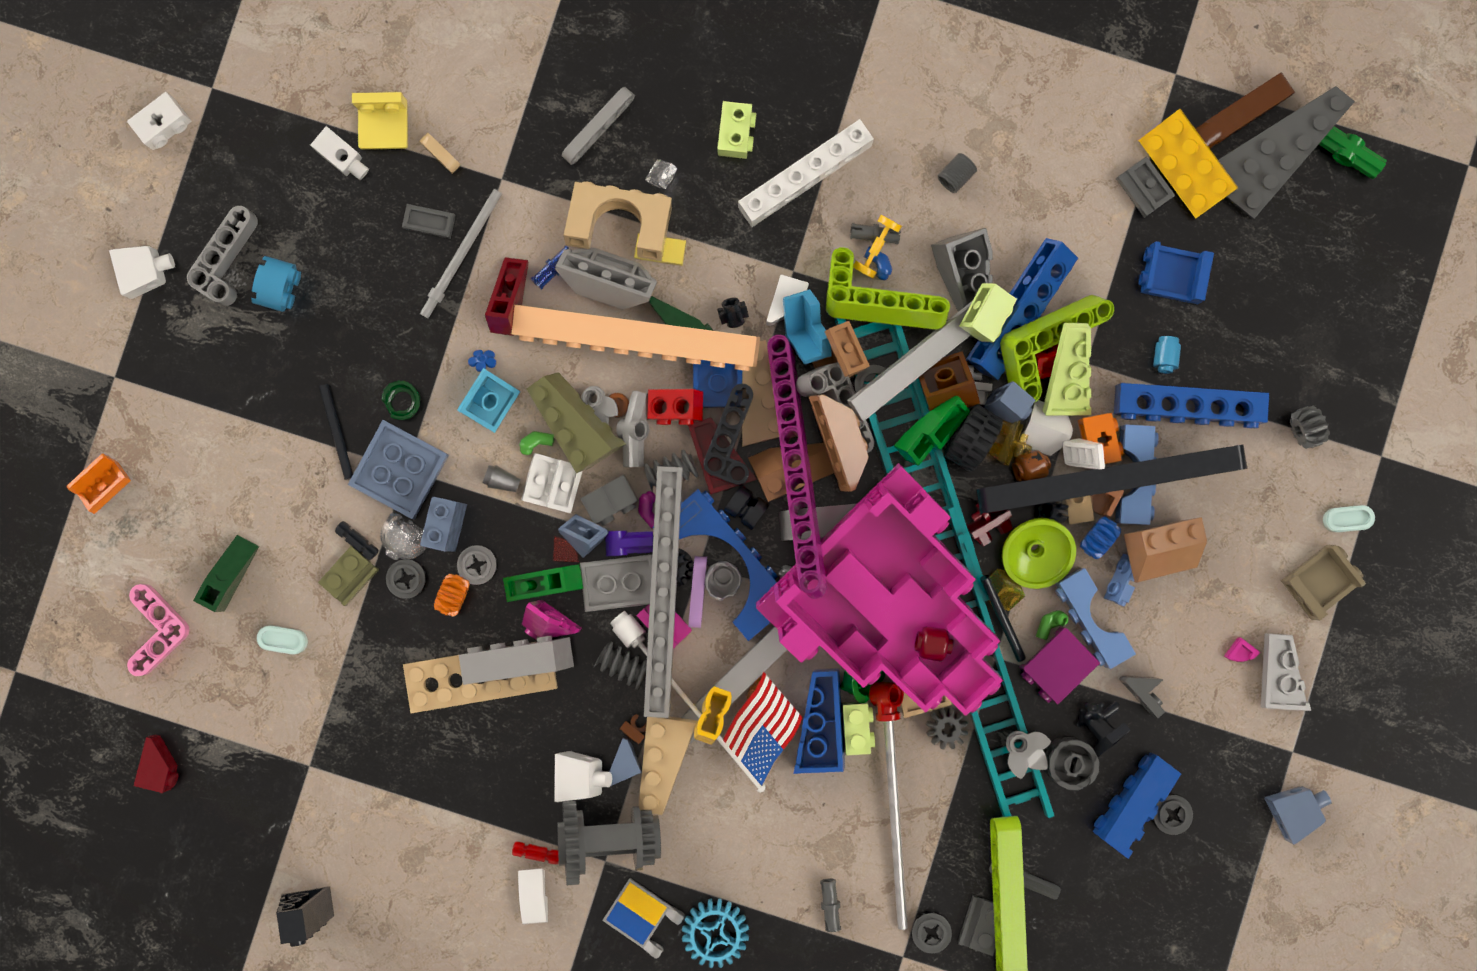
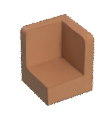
(1105, 503)

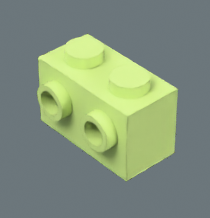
(735, 130)
(988, 312)
(856, 729)

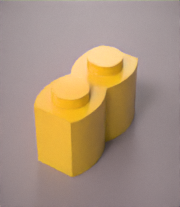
(713, 710)

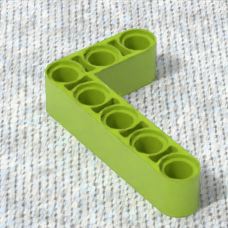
(877, 304)
(1023, 343)

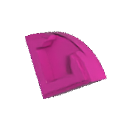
(1241, 651)

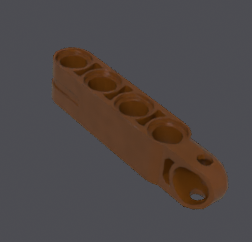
(1245, 110)

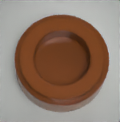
(622, 403)

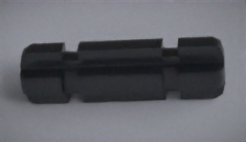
(356, 540)

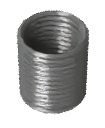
(957, 173)

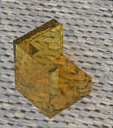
(1007, 590)

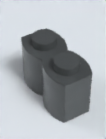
(609, 500)

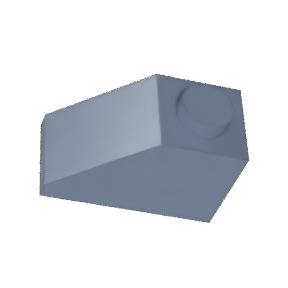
(1010, 403)

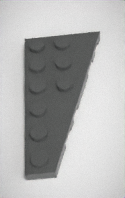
(1275, 154)

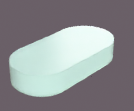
(1348, 518)
(282, 639)

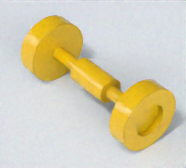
(877, 246)

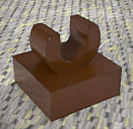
(632, 731)

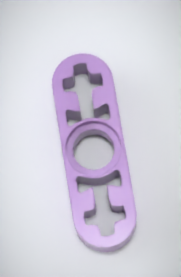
(697, 592)

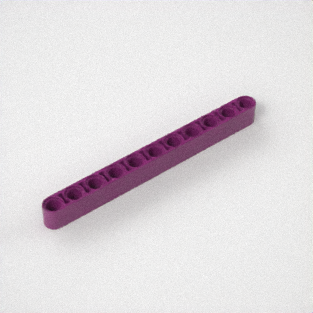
(800, 474)

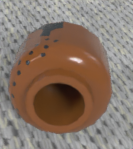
(1031, 466)

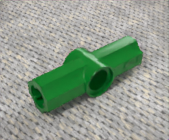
(1351, 151)

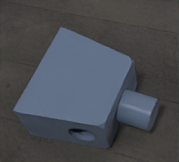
(1298, 812)

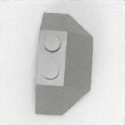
(606, 277)

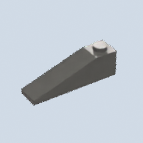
(964, 264)

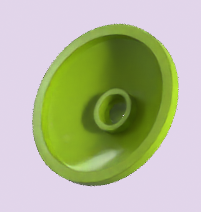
(1046, 563)

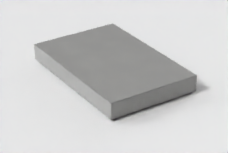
(616, 583)

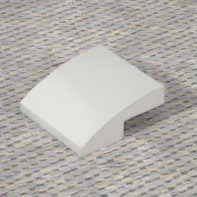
(551, 483)

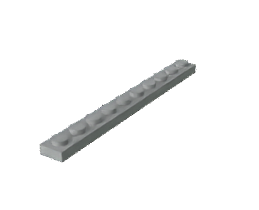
(663, 592)

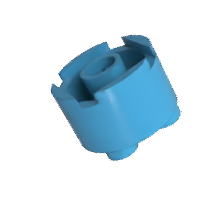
(275, 284)

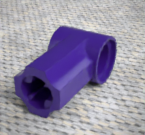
(625, 542)

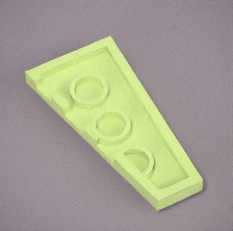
(1069, 381)

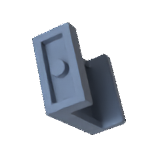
(443, 524)

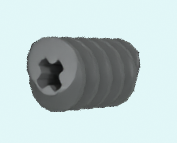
(686, 462)
(622, 665)

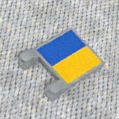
(638, 914)

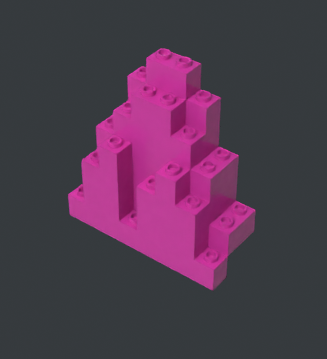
(882, 588)

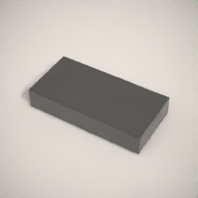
(428, 221)

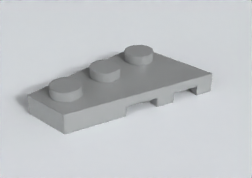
(1280, 676)

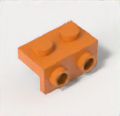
(99, 482)

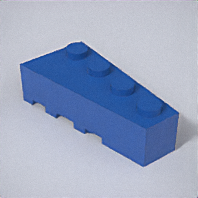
(822, 728)
(1136, 803)

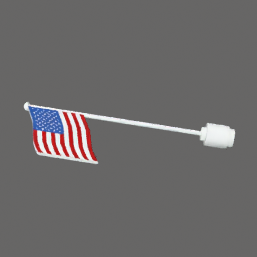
(758, 729)

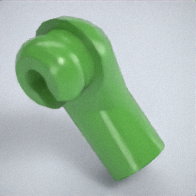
(533, 439)
(1051, 621)

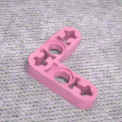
(163, 626)

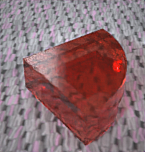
(564, 551)

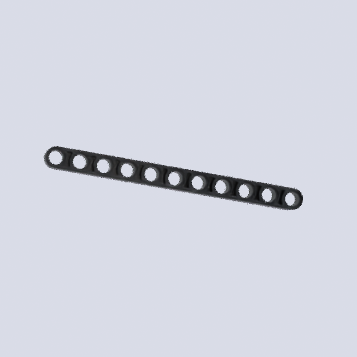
(1111, 479)

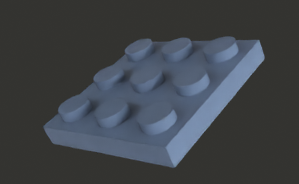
(398, 469)

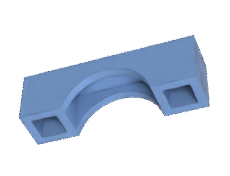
(1138, 445)
(1078, 591)

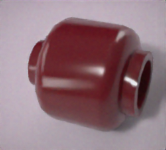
(933, 643)

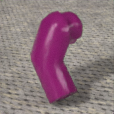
(645, 507)

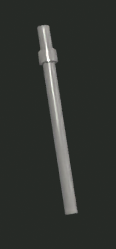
(436, 294)

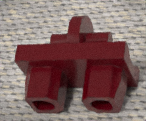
(984, 522)

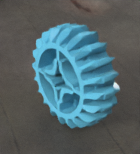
(707, 952)

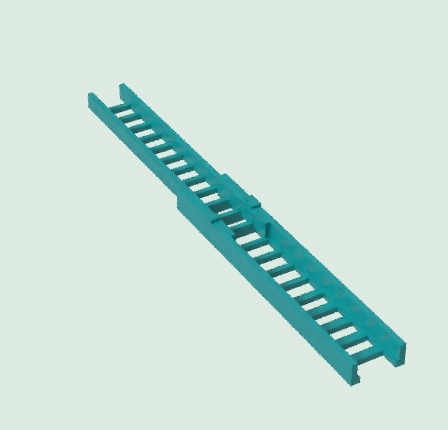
(967, 554)

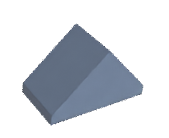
(582, 534)
(625, 762)

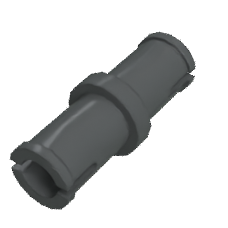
(870, 233)
(830, 905)

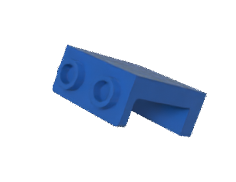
(1176, 273)

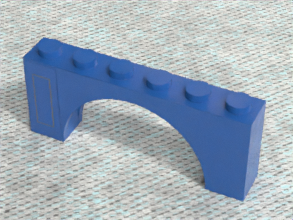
(701, 518)

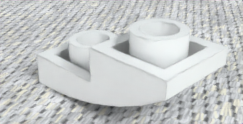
(532, 896)

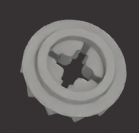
(467, 558)

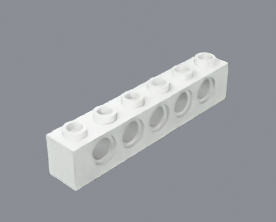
(805, 173)

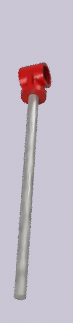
(887, 698)

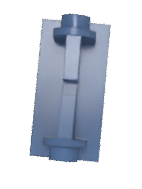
(1119, 588)

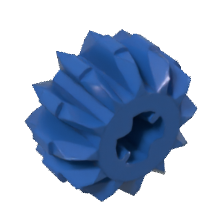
(1100, 537)

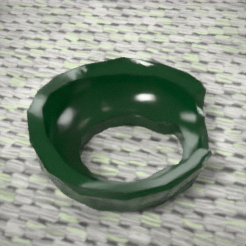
(397, 387)

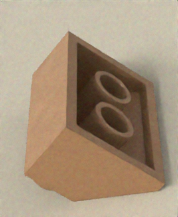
(1166, 548)

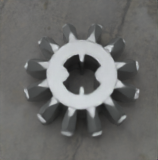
(1309, 427)
(939, 724)

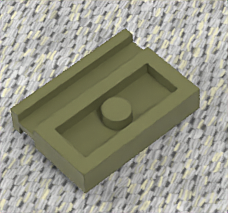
(348, 576)

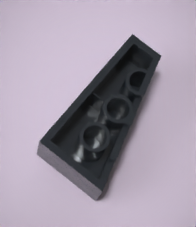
(303, 914)

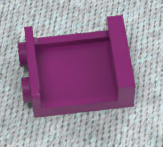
(1059, 666)

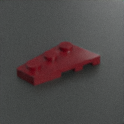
(702, 435)

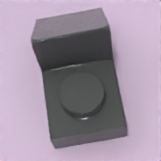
(1140, 688)

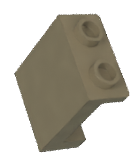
(1323, 581)

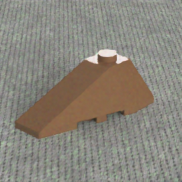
(770, 472)

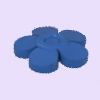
(482, 360)

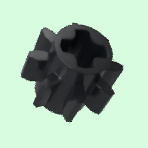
(733, 312)
(1054, 511)

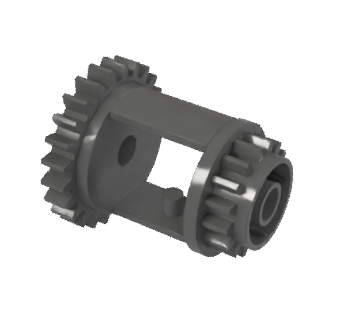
(578, 841)

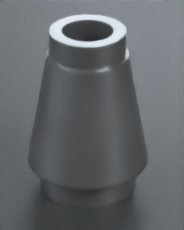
(500, 479)

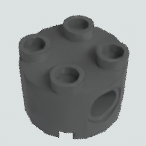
(1071, 763)

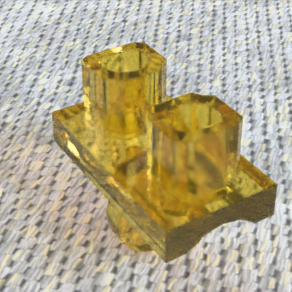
(1005, 451)

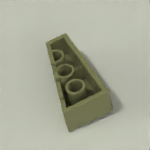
(573, 423)

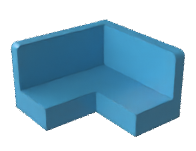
(804, 327)

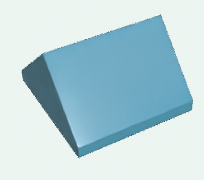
(488, 400)

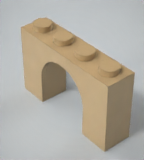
(592, 201)

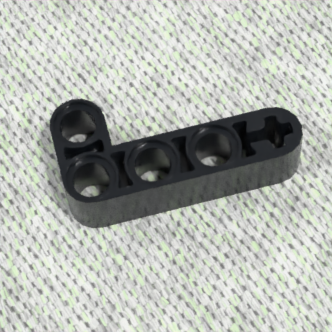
(732, 432)

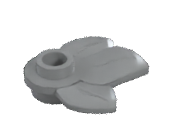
(604, 406)
(1029, 754)

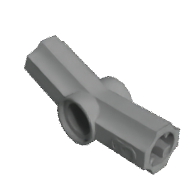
(634, 430)

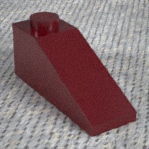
(505, 295)

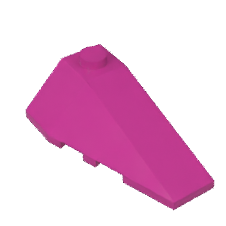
(545, 620)

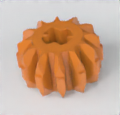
(451, 595)

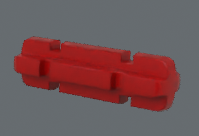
(535, 853)

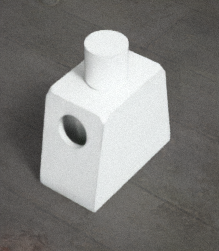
(333, 148)
(139, 269)
(579, 776)

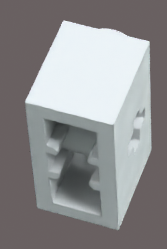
(147, 121)

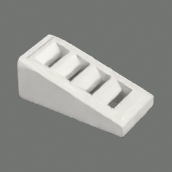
(1083, 453)

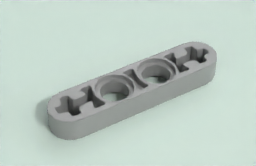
(598, 125)

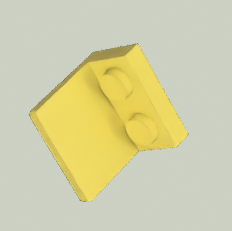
(381, 120)

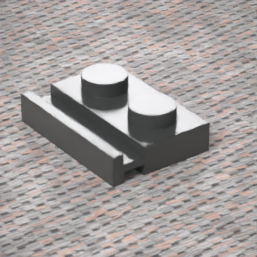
(1145, 186)
(978, 926)

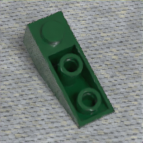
(226, 575)

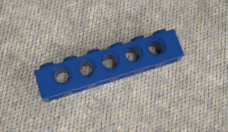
(1033, 294)
(1254, 405)

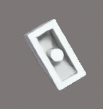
(786, 287)

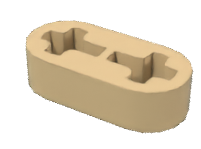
(440, 153)

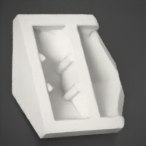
(1047, 432)

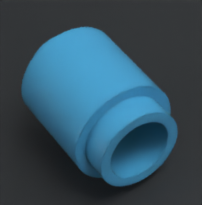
(1167, 354)

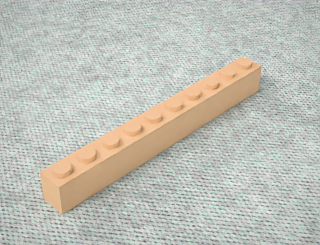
(636, 336)

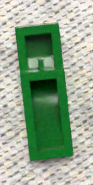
(932, 430)

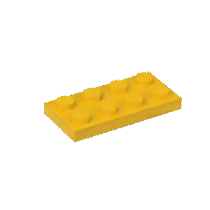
(1188, 163)

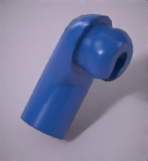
(883, 264)

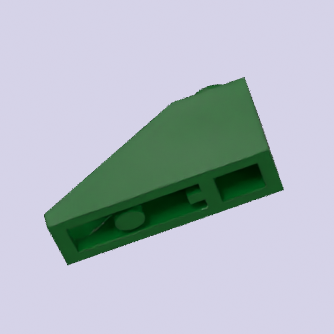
(543, 583)

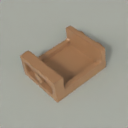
(844, 350)

